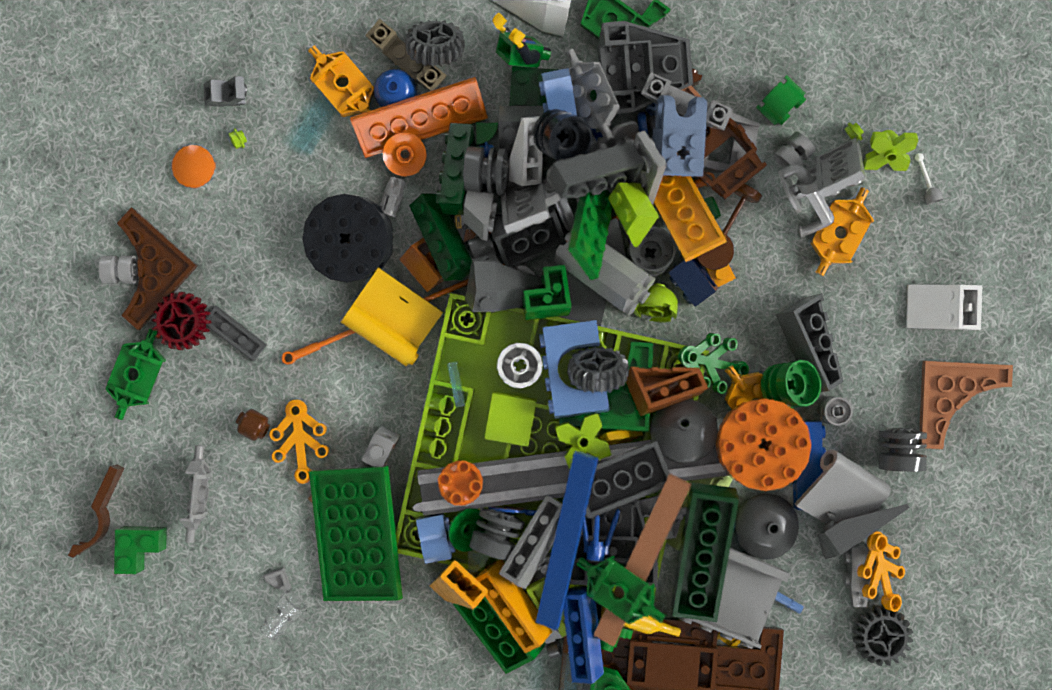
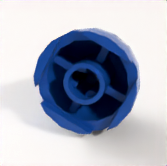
(393, 87)

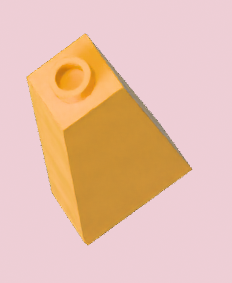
(458, 586)

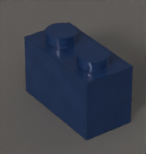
(693, 281)

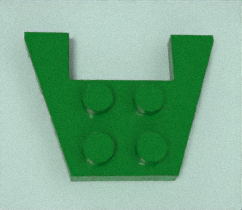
(615, 10)

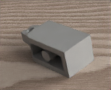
(853, 558)

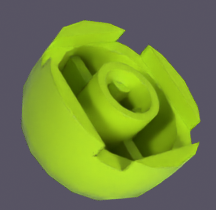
(660, 304)

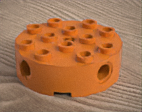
(783, 455)

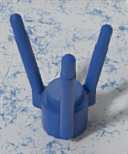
(596, 550)

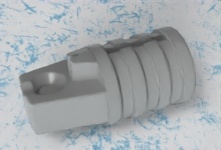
(392, 196)

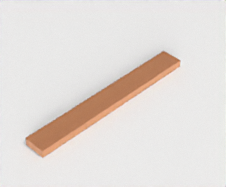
(647, 548)

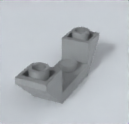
(717, 113)

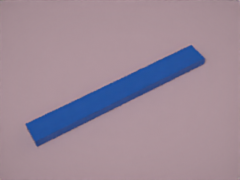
(566, 539)

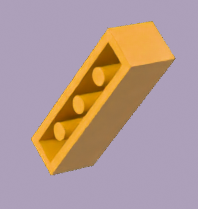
(513, 607)

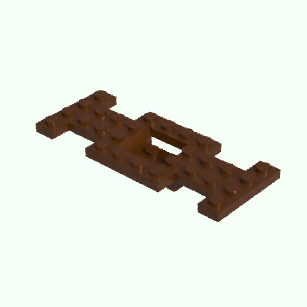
(695, 667)

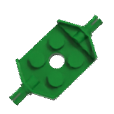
(146, 361)
(637, 597)

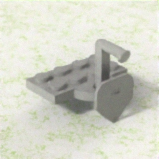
(654, 165)
(832, 173)
(530, 205)

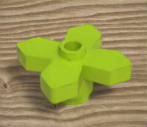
(890, 149)
(589, 428)

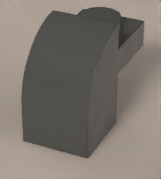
(225, 93)

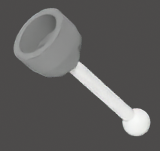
(932, 194)

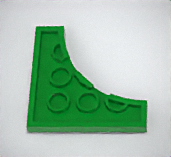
(622, 409)

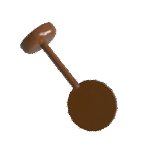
(723, 254)

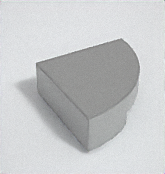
(278, 579)

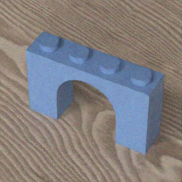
(557, 342)

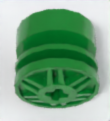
(792, 383)

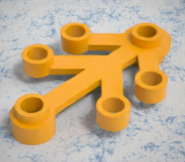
(299, 438)
(877, 544)

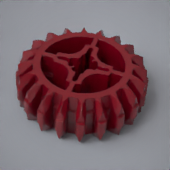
(188, 336)

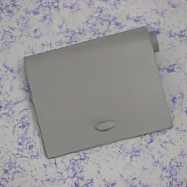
(843, 490)

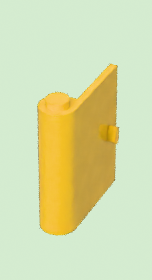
(390, 321)

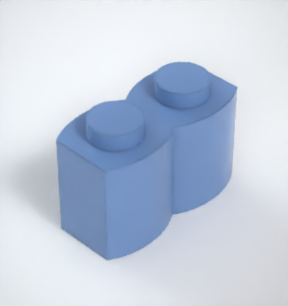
(434, 537)

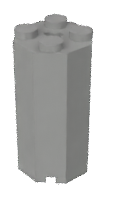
(619, 278)

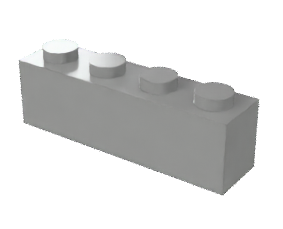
(533, 544)

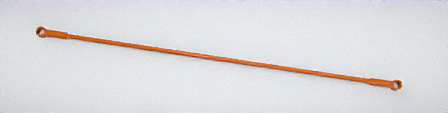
(317, 346)

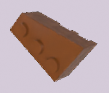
(661, 388)

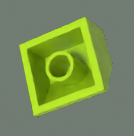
(633, 210)

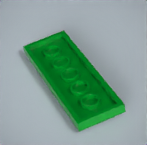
(590, 232)

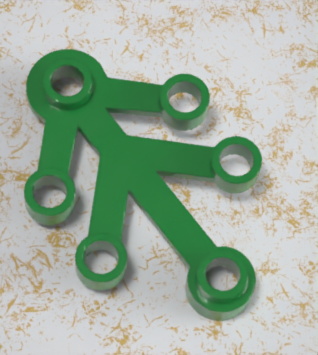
(711, 360)

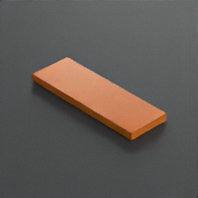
(420, 115)

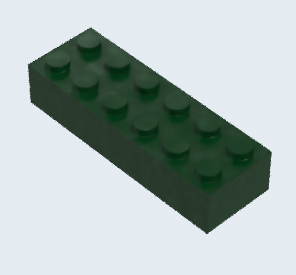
(704, 551)

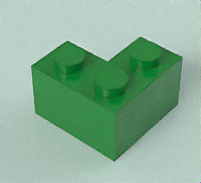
(552, 299)
(131, 545)

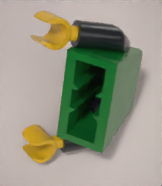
(517, 48)

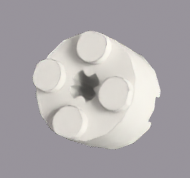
(514, 353)

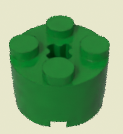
(781, 101)

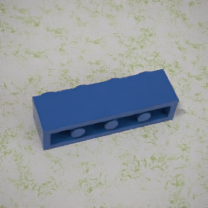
(813, 468)
(583, 646)

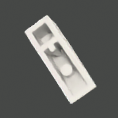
(525, 158)

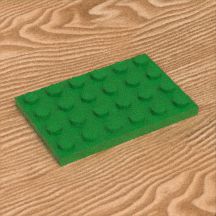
(356, 534)

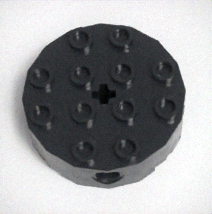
(369, 238)

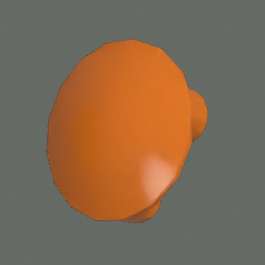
(193, 166)
(460, 483)

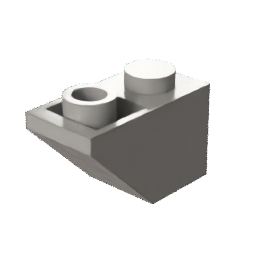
(478, 213)

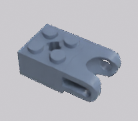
(681, 134)

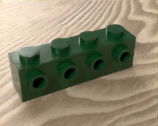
(452, 192)
(441, 238)

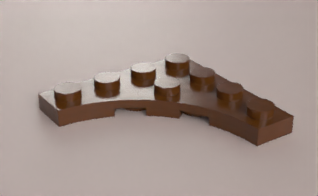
(160, 267)

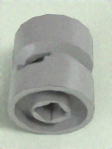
(796, 150)
(118, 269)
(835, 410)

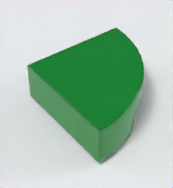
(485, 132)

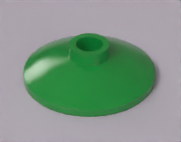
(459, 536)

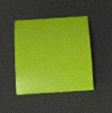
(510, 419)

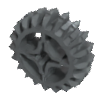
(434, 43)
(598, 370)
(900, 634)

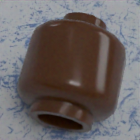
(252, 424)

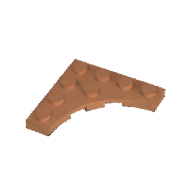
(948, 387)

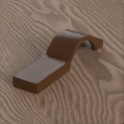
(99, 506)

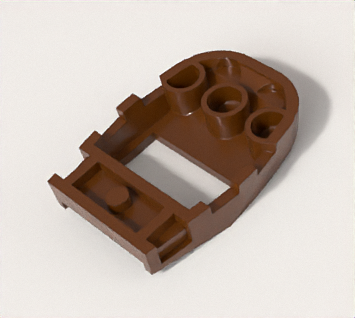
(741, 170)

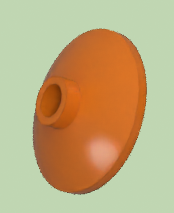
(398, 164)

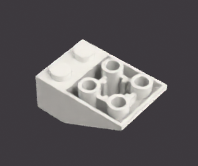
(944, 307)

